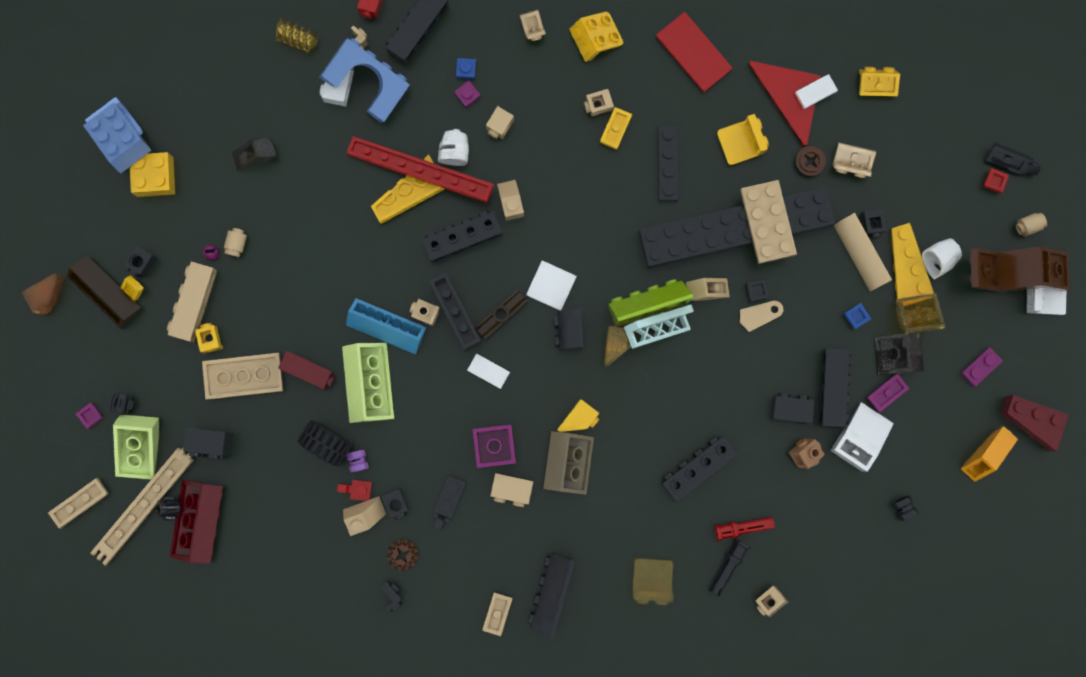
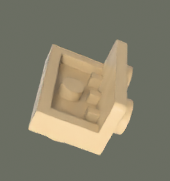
(853, 160)

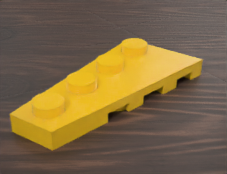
(403, 197)
(909, 269)

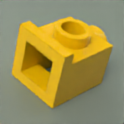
(202, 334)

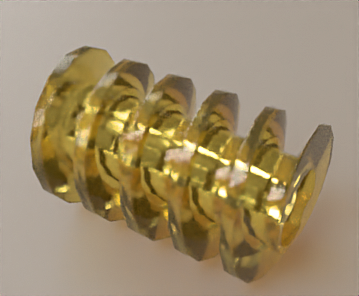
(296, 37)

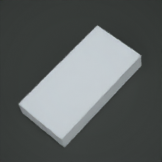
(816, 91)
(488, 371)

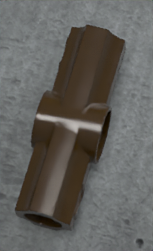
(509, 305)

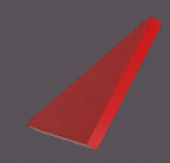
(781, 86)

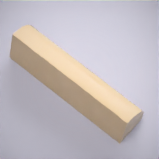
(862, 252)

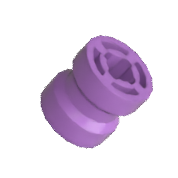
(357, 461)

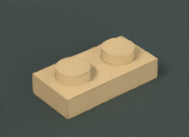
(497, 614)

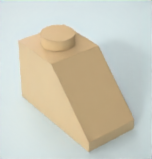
(510, 200)
(708, 288)
(363, 515)

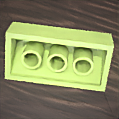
(368, 382)

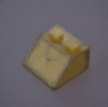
(919, 313)
(616, 344)

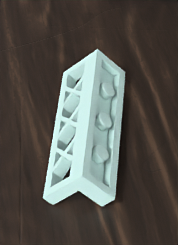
(658, 320)

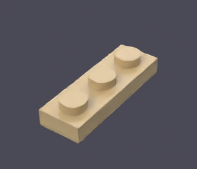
(78, 503)

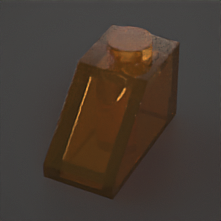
(44, 294)

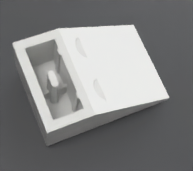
(862, 438)

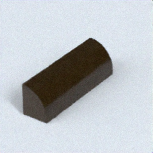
(103, 291)

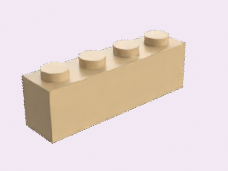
(192, 301)

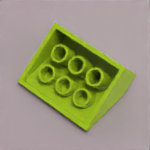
(649, 303)

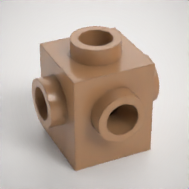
(807, 453)

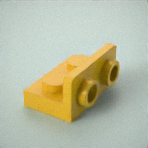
(879, 82)

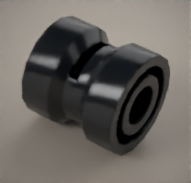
(905, 508)

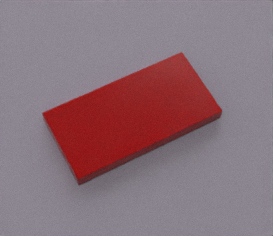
(694, 52)

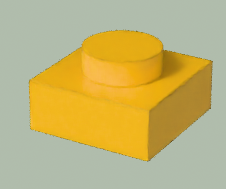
(132, 288)

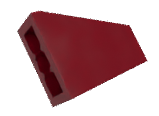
(306, 370)

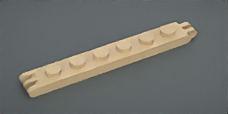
(142, 505)

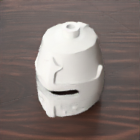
(453, 148)
(945, 254)

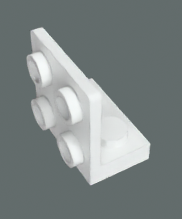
(1046, 301)

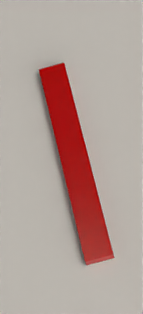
(420, 169)

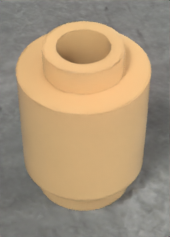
(1031, 224)
(235, 242)

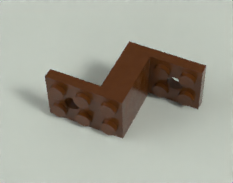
(1019, 269)

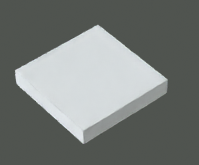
(551, 285)

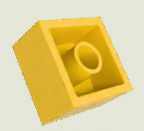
(153, 175)

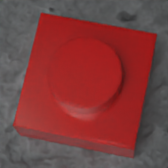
(995, 180)

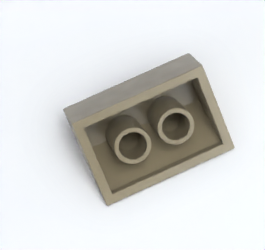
(568, 463)

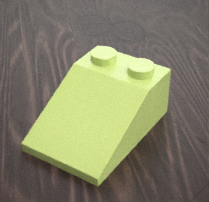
(136, 446)

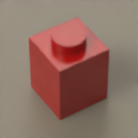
(369, 8)

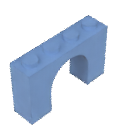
(390, 85)

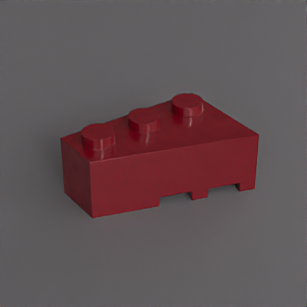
(1036, 420)

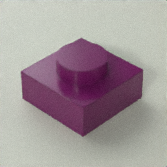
(467, 94)

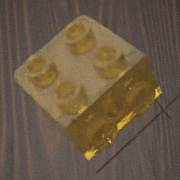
(652, 581)

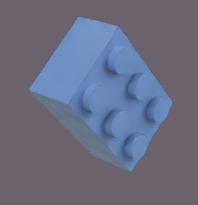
(117, 138)

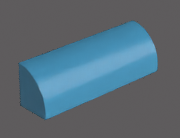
(385, 326)

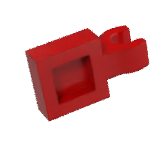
(359, 490)

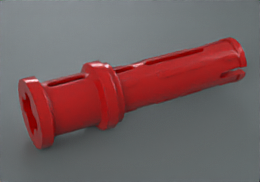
(735, 529)

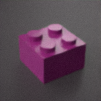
(494, 446)

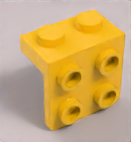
(595, 34)
(743, 140)

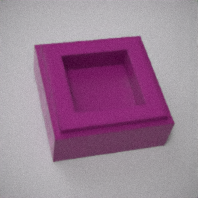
(89, 415)

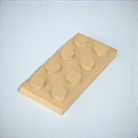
(768, 221)
(242, 376)

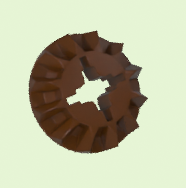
(810, 152)
(411, 557)

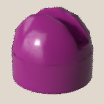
(211, 256)

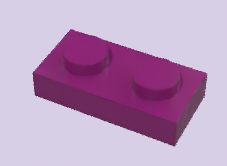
(981, 367)
(887, 393)

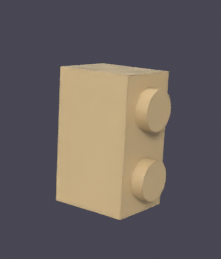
(511, 489)

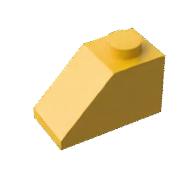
(580, 418)

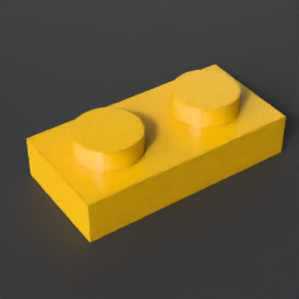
(615, 128)

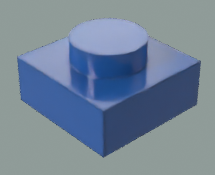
(466, 68)
(857, 316)

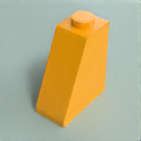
(989, 454)

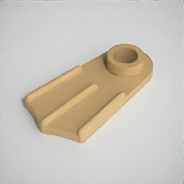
(759, 315)

